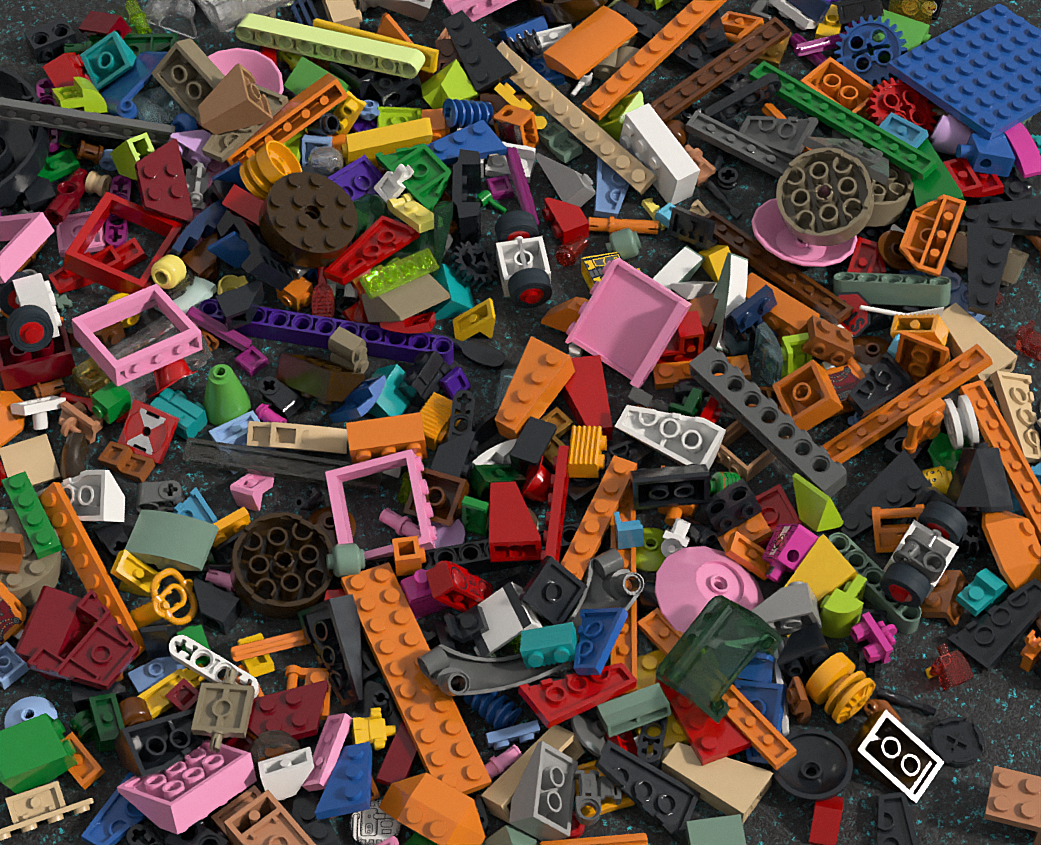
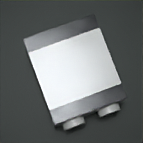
(505, 618)

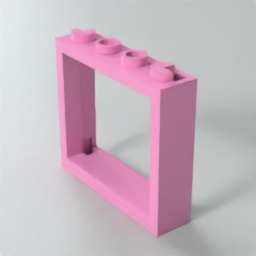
(26, 236)
(144, 360)
(419, 488)

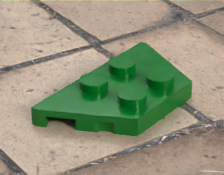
(429, 174)

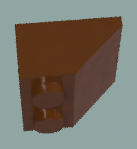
(444, 496)

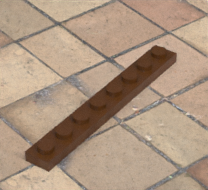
(720, 69)
(780, 271)

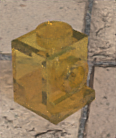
(92, 380)

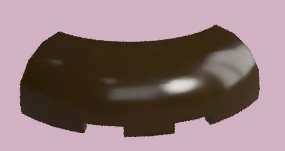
(73, 455)

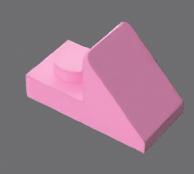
(249, 490)

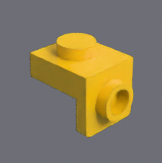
(258, 665)

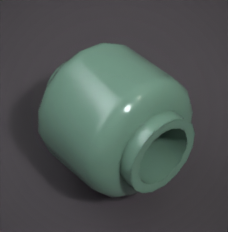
(625, 243)
(345, 560)

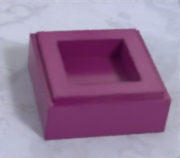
(500, 187)
(251, 361)

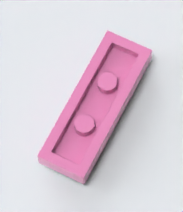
(328, 751)

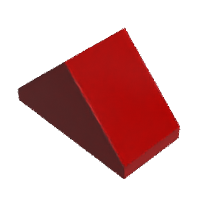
(826, 821)

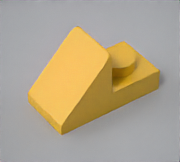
(475, 320)
(133, 573)

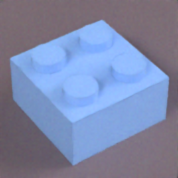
(311, 142)
(11, 666)

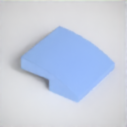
(235, 431)

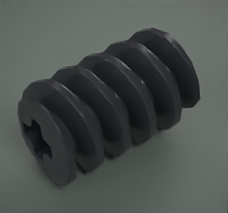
(525, 46)

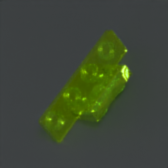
(398, 273)

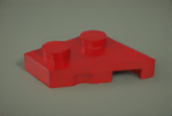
(866, 258)

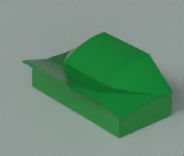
(943, 453)

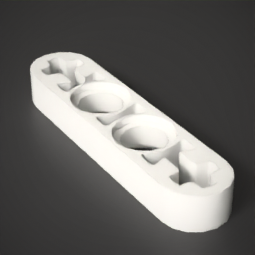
(216, 662)

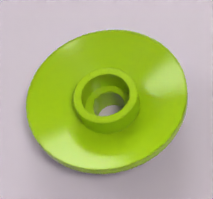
(650, 558)

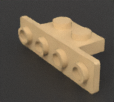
(37, 805)

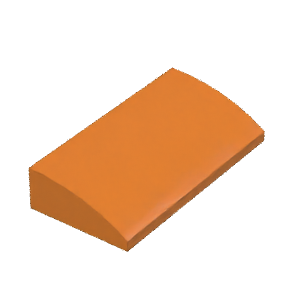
(589, 43)

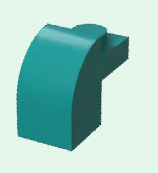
(982, 593)

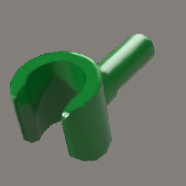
(486, 198)

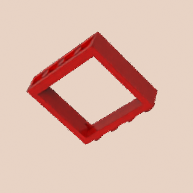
(104, 274)

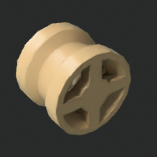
(97, 184)

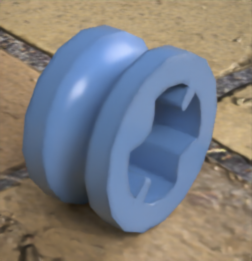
(106, 161)

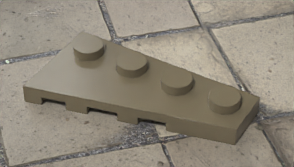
(225, 144)

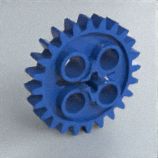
(865, 32)

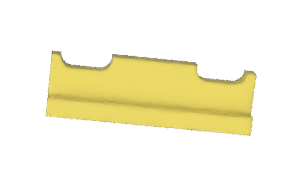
(651, 208)

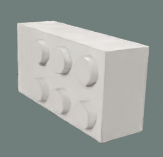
(658, 150)

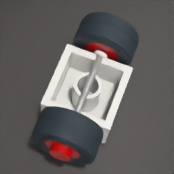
(522, 260)
(31, 311)
(939, 528)

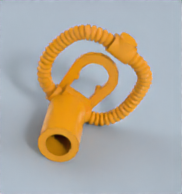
(159, 607)

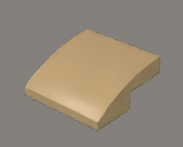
(33, 457)

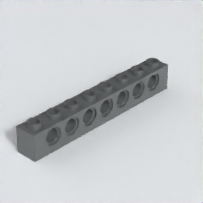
(752, 418)

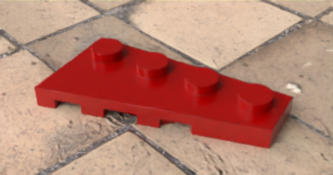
(371, 248)
(576, 693)
(707, 738)

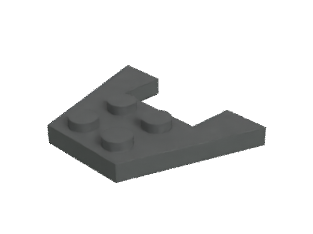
(872, 159)

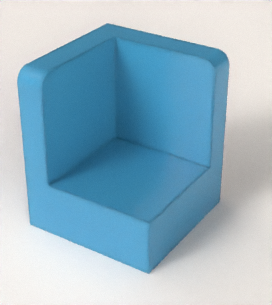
(628, 533)

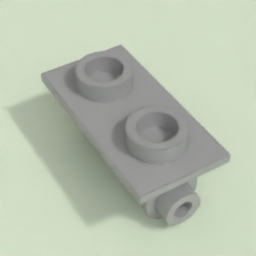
(197, 184)

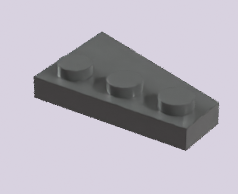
(780, 134)

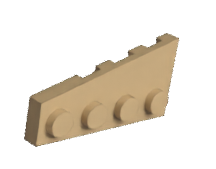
(1015, 404)

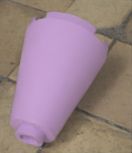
(949, 133)

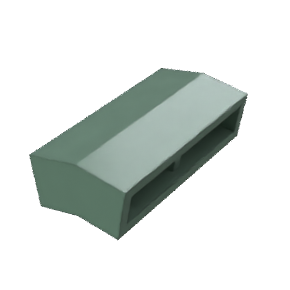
(633, 710)

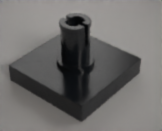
(552, 591)
(376, 696)

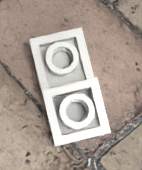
(496, 455)

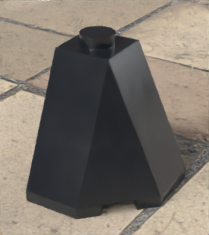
(980, 481)

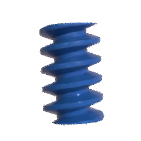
(465, 113)
(494, 709)

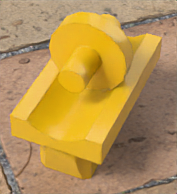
(348, 112)

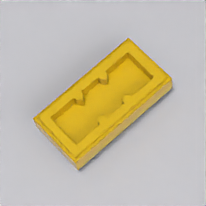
(830, 24)

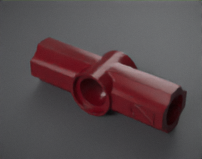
(67, 197)

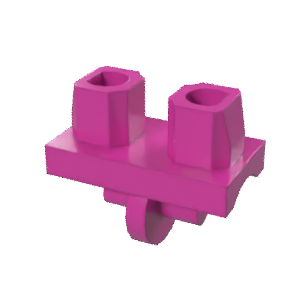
(878, 636)

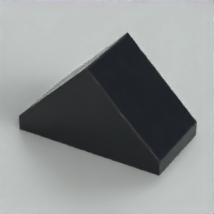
(158, 639)

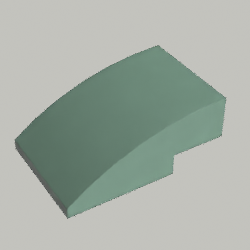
(171, 540)
(716, 831)

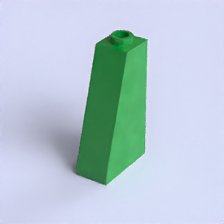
(937, 183)

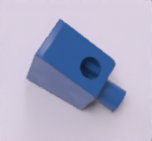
(986, 155)

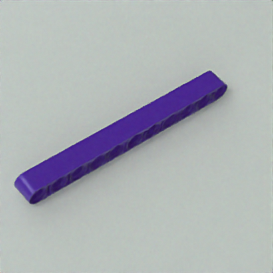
(317, 330)

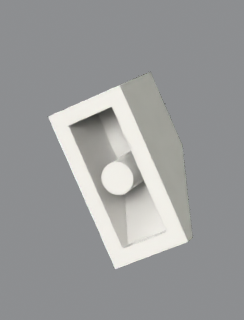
(286, 772)

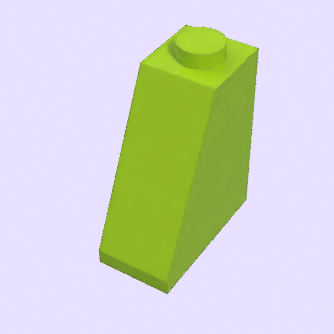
(129, 153)

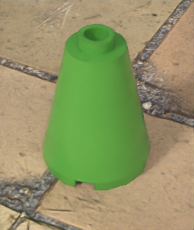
(224, 396)

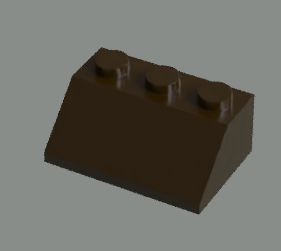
(317, 377)

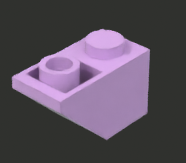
(191, 146)

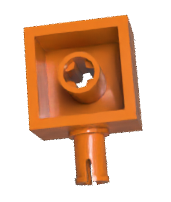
(807, 395)

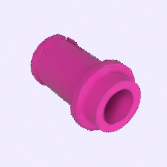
(266, 414)

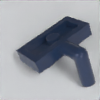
(753, 309)

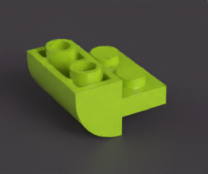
(80, 95)
(843, 609)

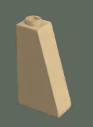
(967, 332)
(724, 784)

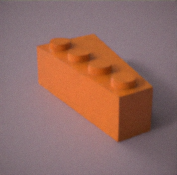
(789, 314)

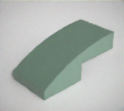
(559, 143)

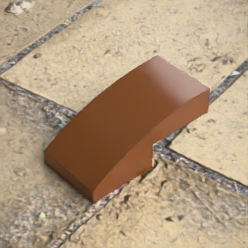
(125, 462)

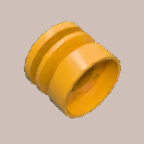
(267, 167)
(839, 687)

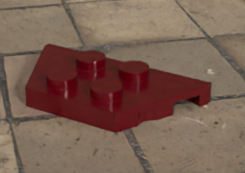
(164, 183)
(290, 711)

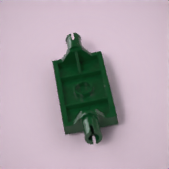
(137, 43)

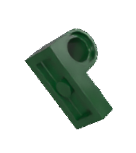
(483, 475)
(106, 720)

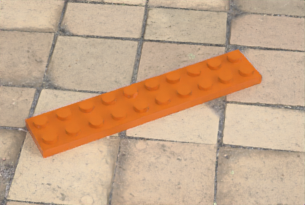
(427, 712)

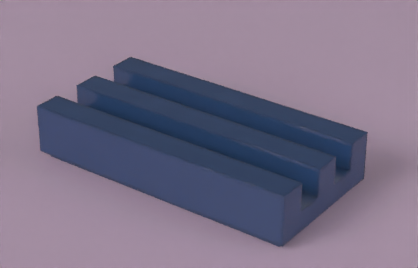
(301, 3)

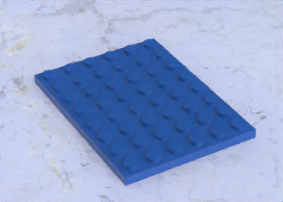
(979, 71)

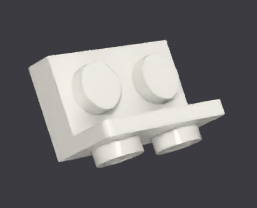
(498, 165)

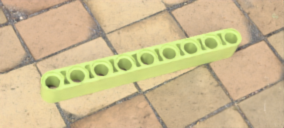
(330, 45)

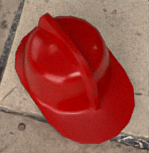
(170, 374)
(537, 483)

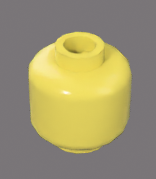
(168, 271)

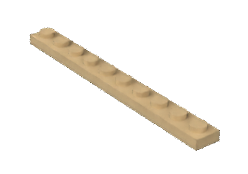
(578, 123)

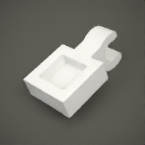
(391, 183)

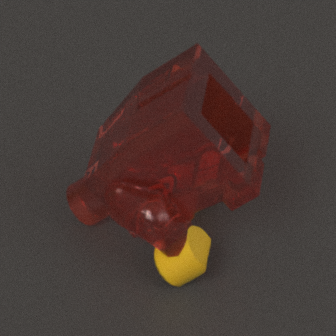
(950, 668)

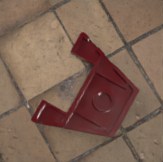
(98, 656)

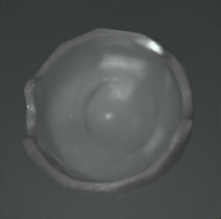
(326, 157)

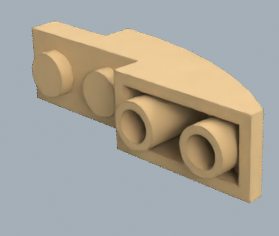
(297, 437)

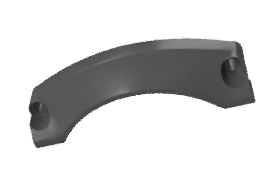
(482, 675)

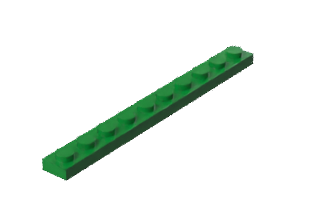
(849, 123)

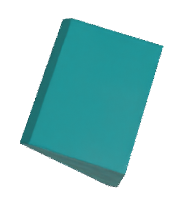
(107, 60)
(460, 294)
(391, 400)

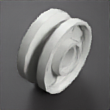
(960, 422)

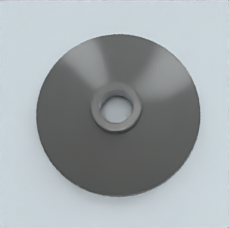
(589, 733)

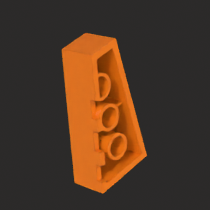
(533, 387)

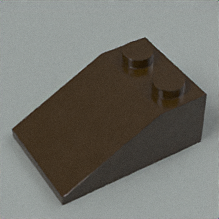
(894, 755)

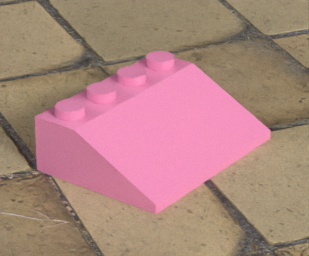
(191, 786)

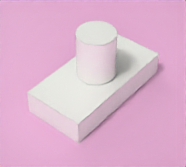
(38, 409)

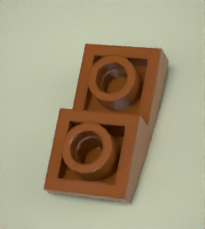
(798, 701)

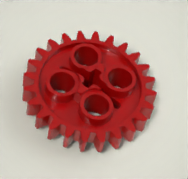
(901, 100)

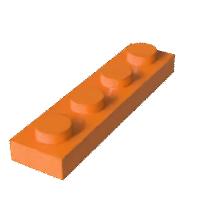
(666, 374)

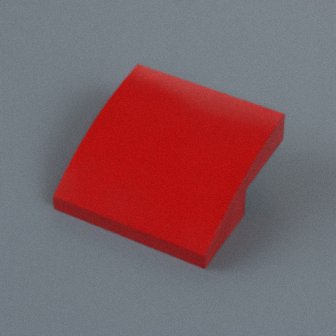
(973, 183)
(413, 324)

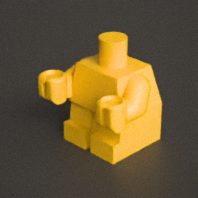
(372, 729)

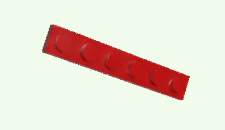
(557, 502)

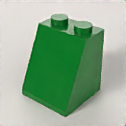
(34, 753)

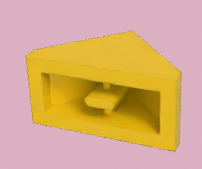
(714, 260)

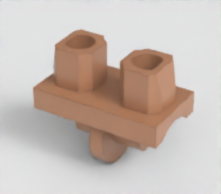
(705, 167)
(74, 419)

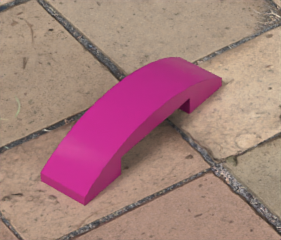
(1025, 151)

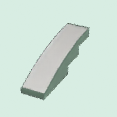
(679, 268)
(730, 292)

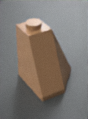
(234, 104)

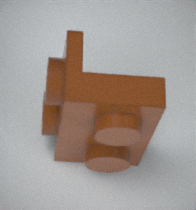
(828, 342)
(942, 599)

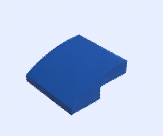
(359, 400)

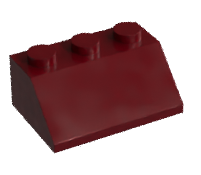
(53, 625)

